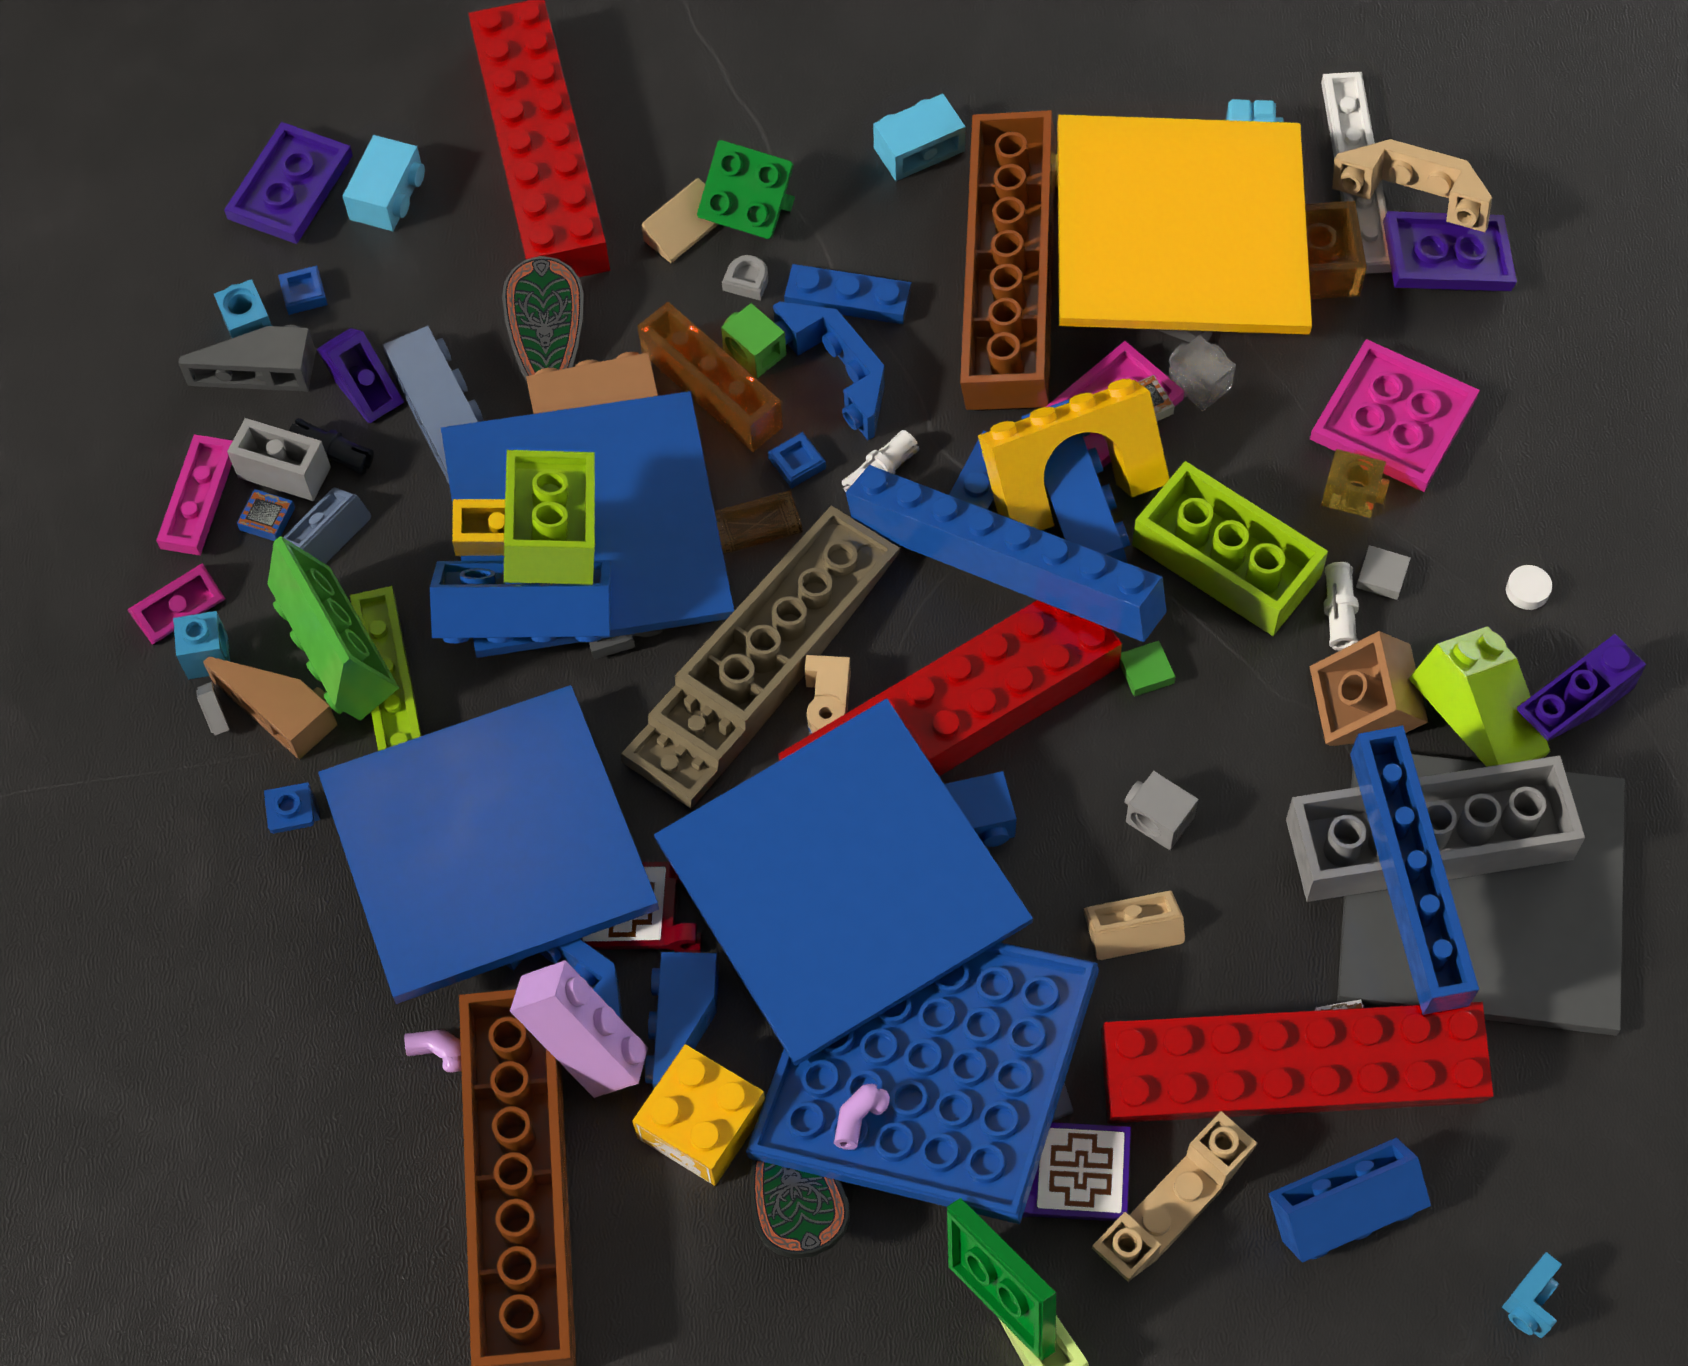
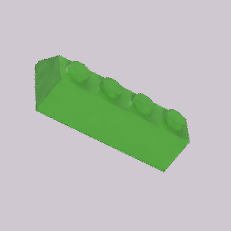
(328, 631)

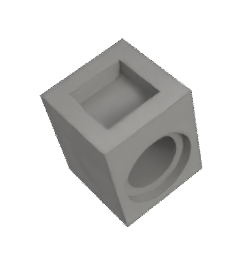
(1160, 809)

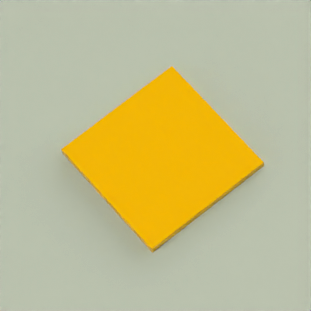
(1182, 225)

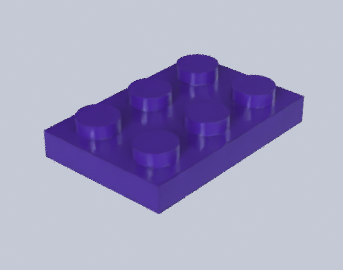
(288, 182)
(1444, 255)

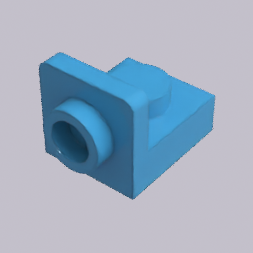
(1536, 1287)

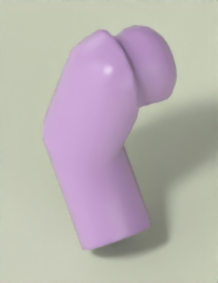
(438, 1042)
(852, 1112)

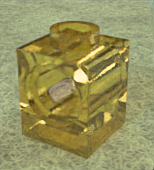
(1359, 469)

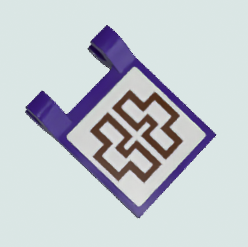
(1082, 1173)

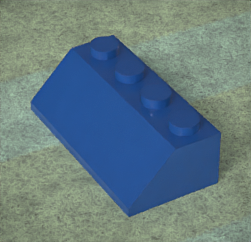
(475, 602)

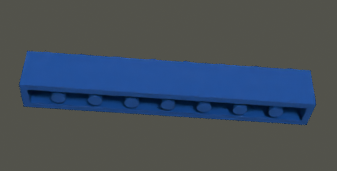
(1009, 553)

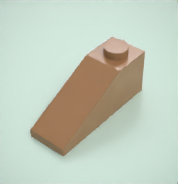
(277, 702)

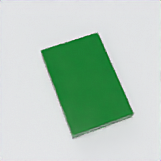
(1001, 1279)

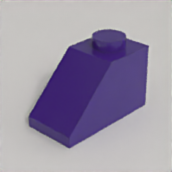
(360, 374)

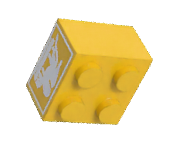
(699, 1114)

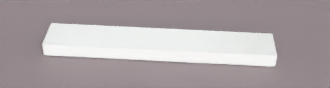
(1352, 129)

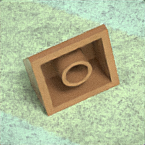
(1367, 689)

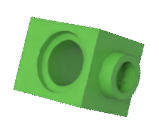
(753, 340)

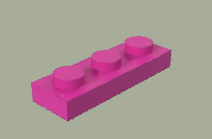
(196, 496)

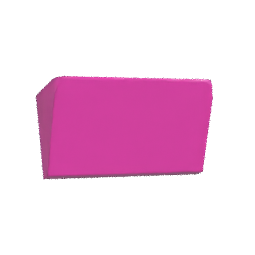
(185, 596)

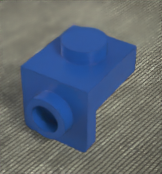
(291, 808)

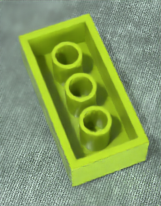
(1229, 548)

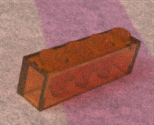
(711, 375)

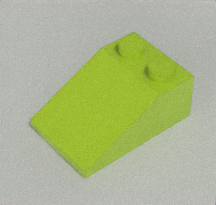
(549, 517)
(1477, 692)

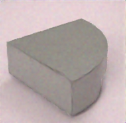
(212, 708)

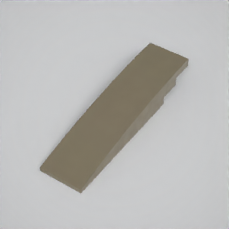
(758, 656)

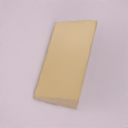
(676, 224)
(1135, 925)

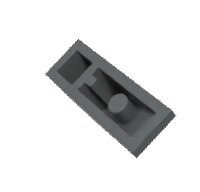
(256, 360)

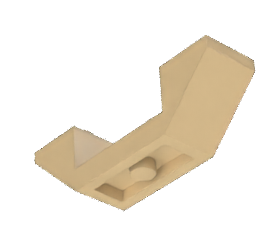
(1440, 174)
(1177, 1200)

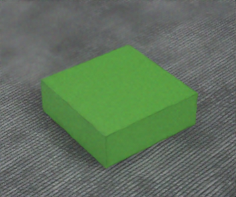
(1146, 668)

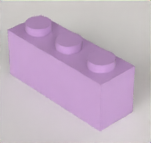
(579, 1029)

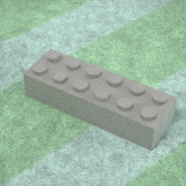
(1480, 819)

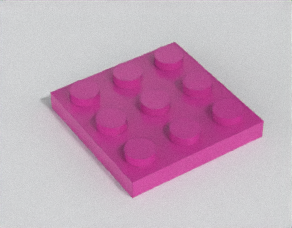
(1395, 414)

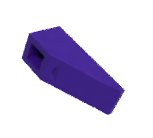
(1584, 689)

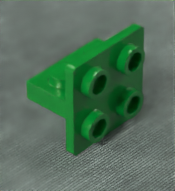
(746, 189)

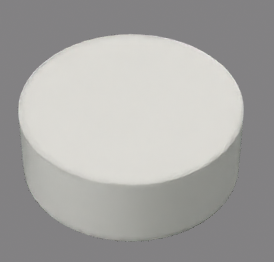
(1528, 587)

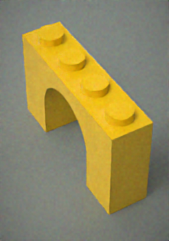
(1020, 450)

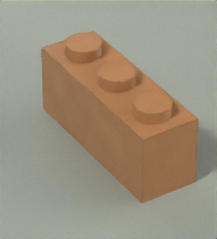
(592, 383)

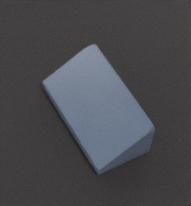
(329, 524)

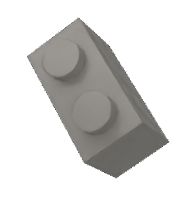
(279, 459)

